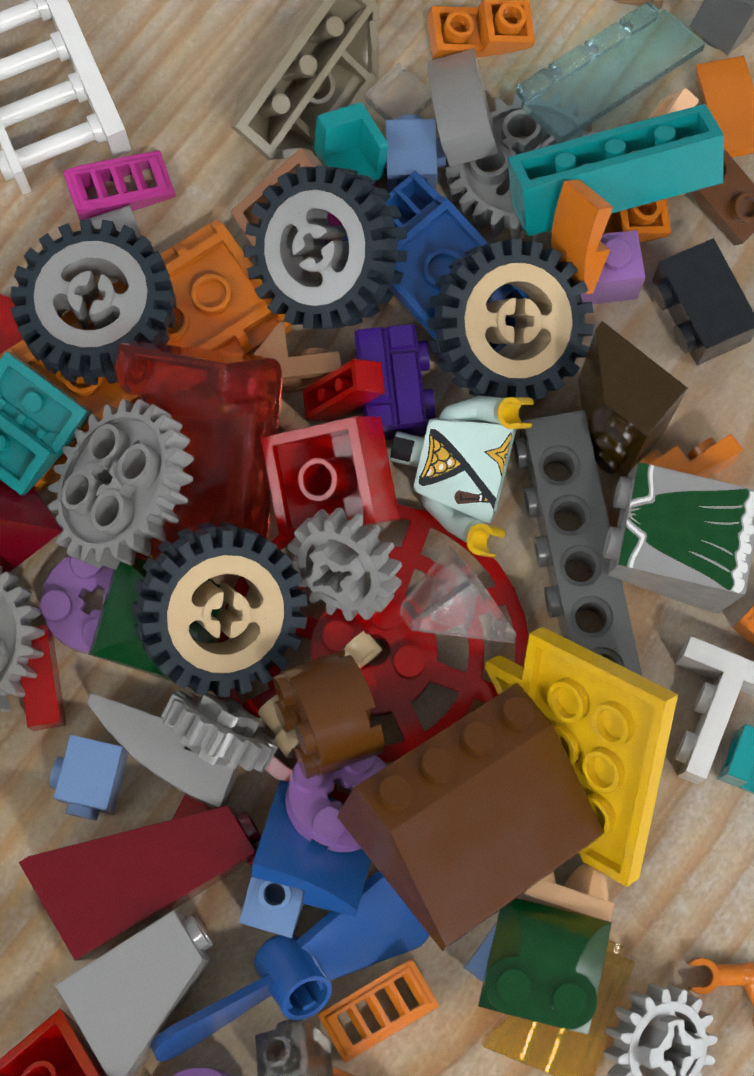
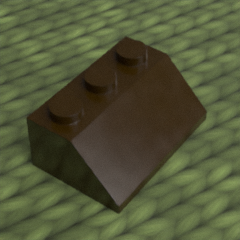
(624, 400)

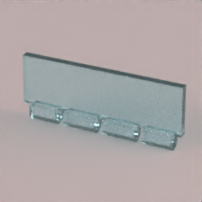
(607, 70)

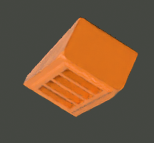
(417, 986)

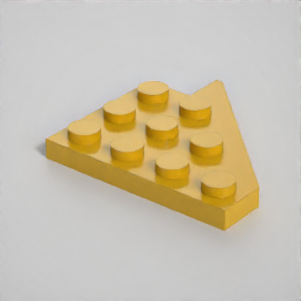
(612, 732)

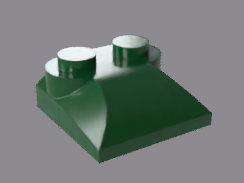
(115, 634)
(545, 965)

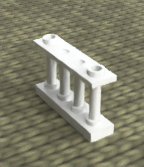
(82, 85)

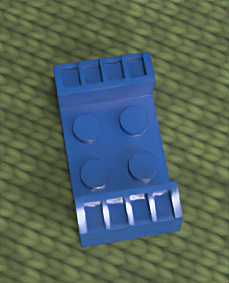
(434, 240)

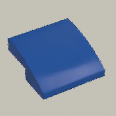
(289, 859)

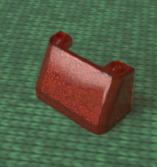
(225, 411)

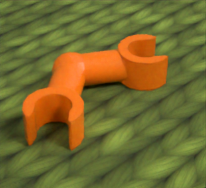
(726, 975)

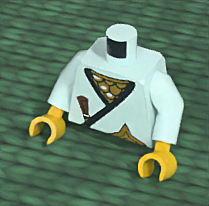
(464, 464)

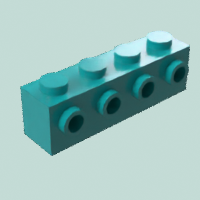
(654, 171)

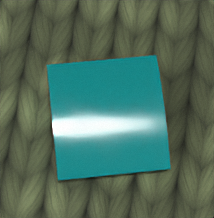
(34, 423)

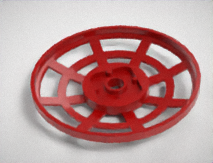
(412, 653)

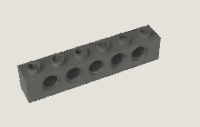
(568, 442)

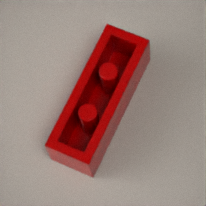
(343, 390)
(43, 694)

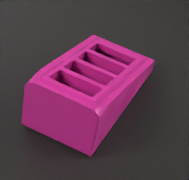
(101, 172)

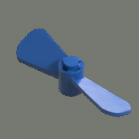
(301, 968)

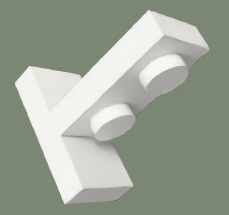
(714, 703)

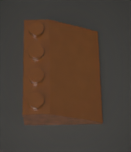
(473, 815)

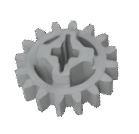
(345, 564)
(219, 731)
(655, 1040)

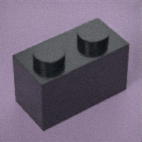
(703, 302)

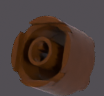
(330, 713)

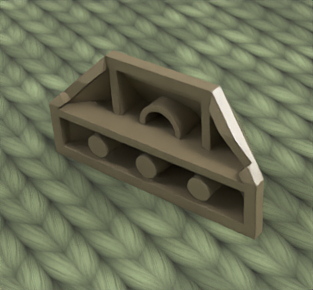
(314, 67)

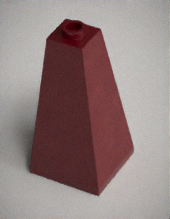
(130, 879)

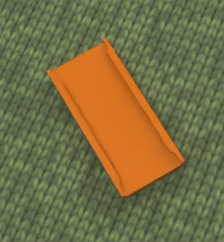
(213, 312)

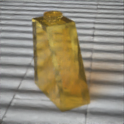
(563, 1050)

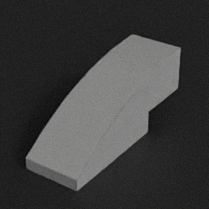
(461, 108)
(160, 752)

